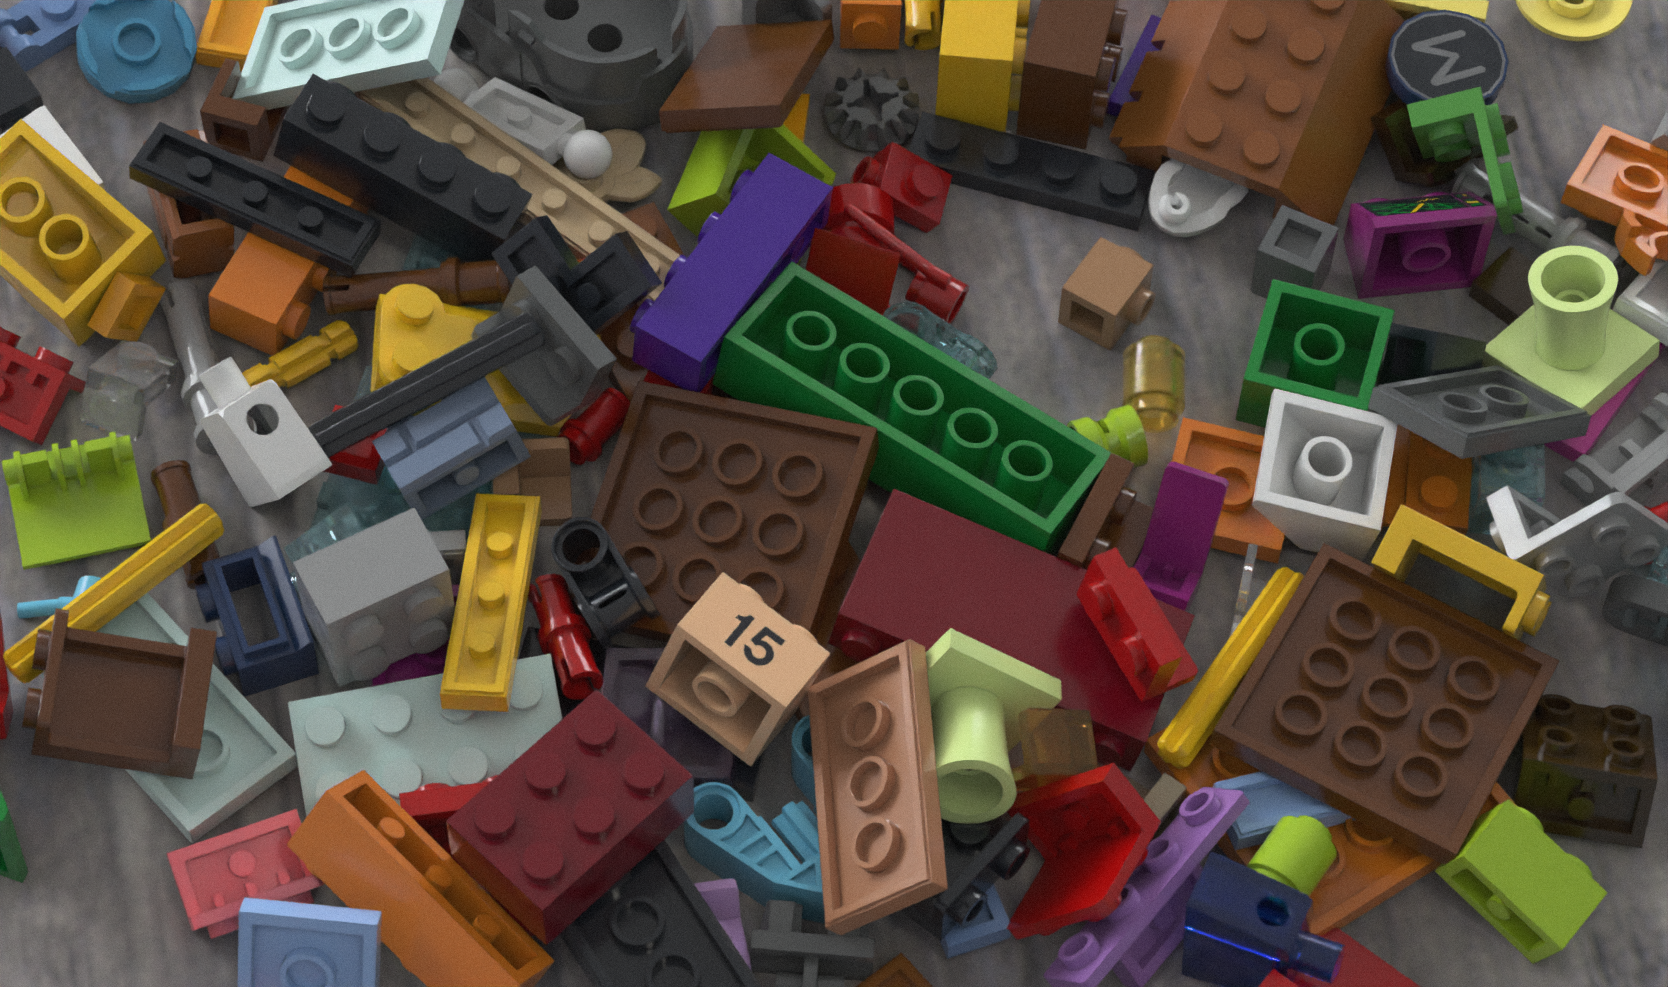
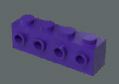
(730, 268)

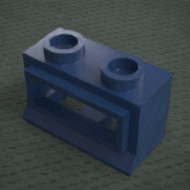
(273, 661)

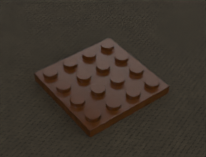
(731, 491)
(1385, 704)

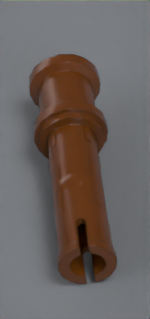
(453, 282)

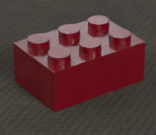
(571, 816)

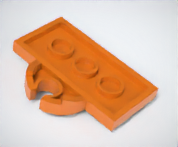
(1627, 187)

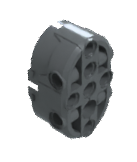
(587, 56)

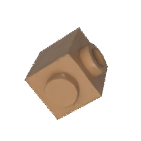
(1107, 293)

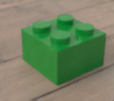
(1315, 349)

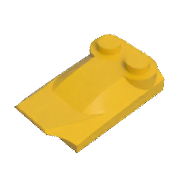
(418, 327)

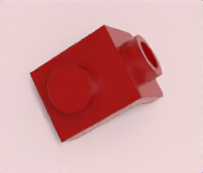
(911, 181)

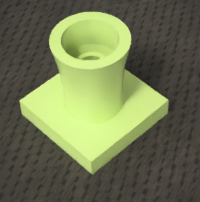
(1570, 334)
(976, 723)

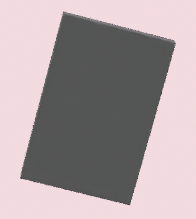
(1479, 411)

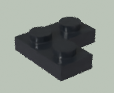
(598, 286)

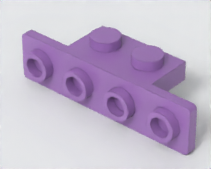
(1153, 901)

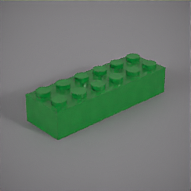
(937, 421)

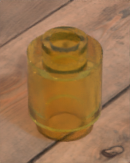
(1154, 382)

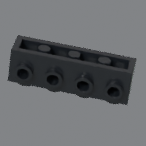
(400, 171)

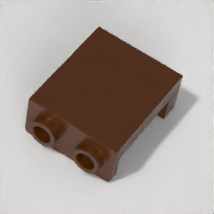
(120, 699)

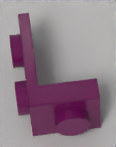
(1181, 533)

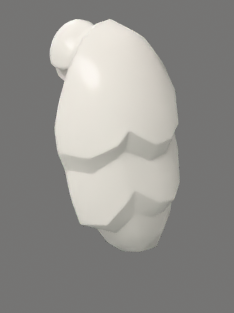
(1190, 200)

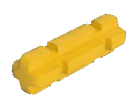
(305, 356)

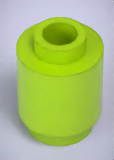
(1296, 853)

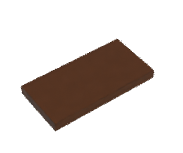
(747, 77)

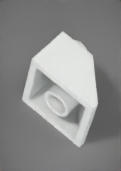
(1324, 472)

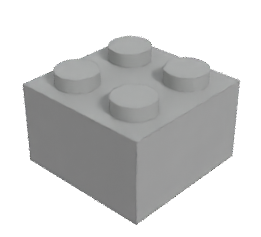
(376, 597)

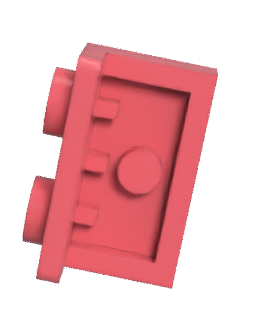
(240, 864)

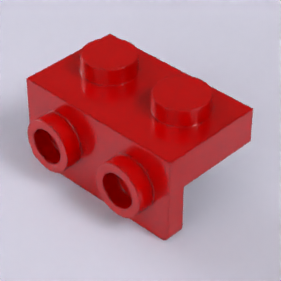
(1134, 627)

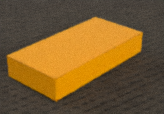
(229, 31)

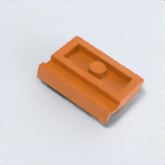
(1428, 482)

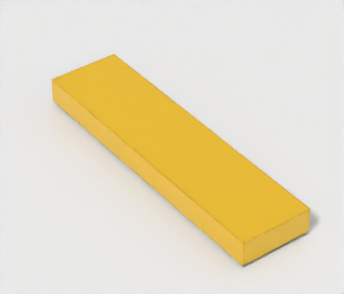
(491, 603)

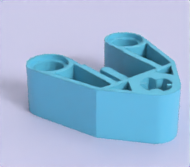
(752, 850)

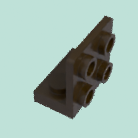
(1588, 770)

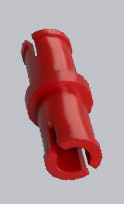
(564, 636)

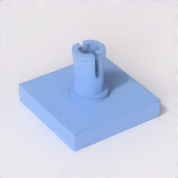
(307, 945)

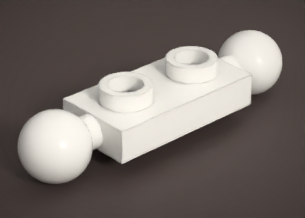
(533, 122)

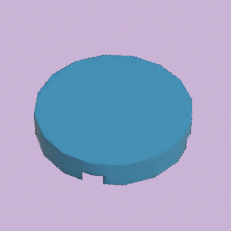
(136, 48)

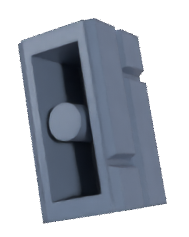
(451, 448)

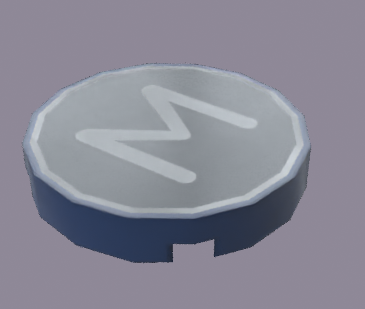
(1445, 55)

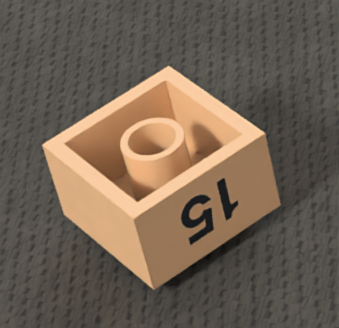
(737, 668)

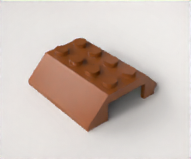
(1263, 95)

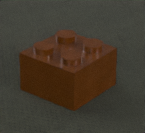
(1068, 69)

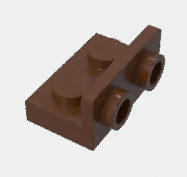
(1109, 518)

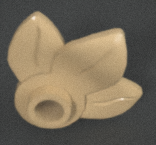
(624, 177)

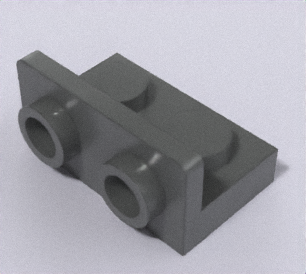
(570, 364)

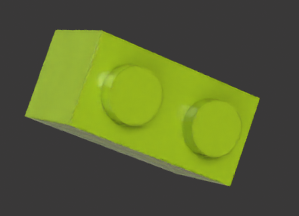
(1523, 881)

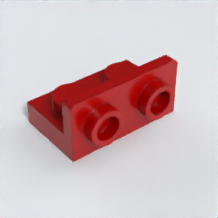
(32, 388)

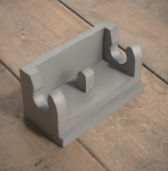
(1627, 463)

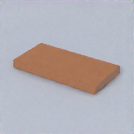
(876, 788)

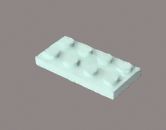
(345, 43)
(408, 738)
(238, 746)

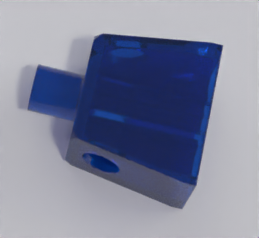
(1249, 925)

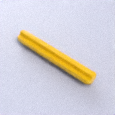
(125, 583)
(1223, 677)

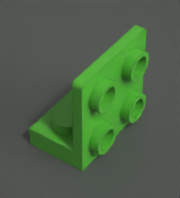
(1461, 120)

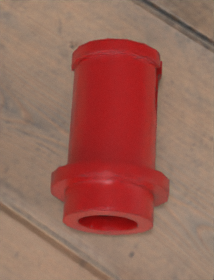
(595, 426)

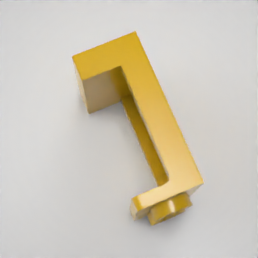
(1416, 533)

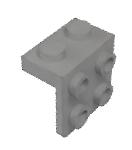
(1581, 549)

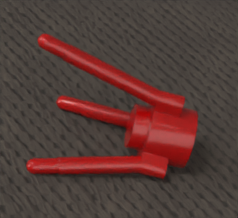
(931, 285)

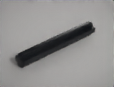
(428, 384)

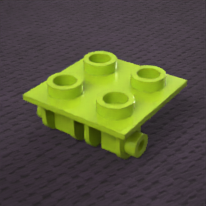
(76, 501)

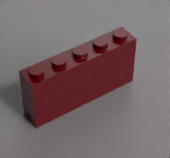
(946, 572)

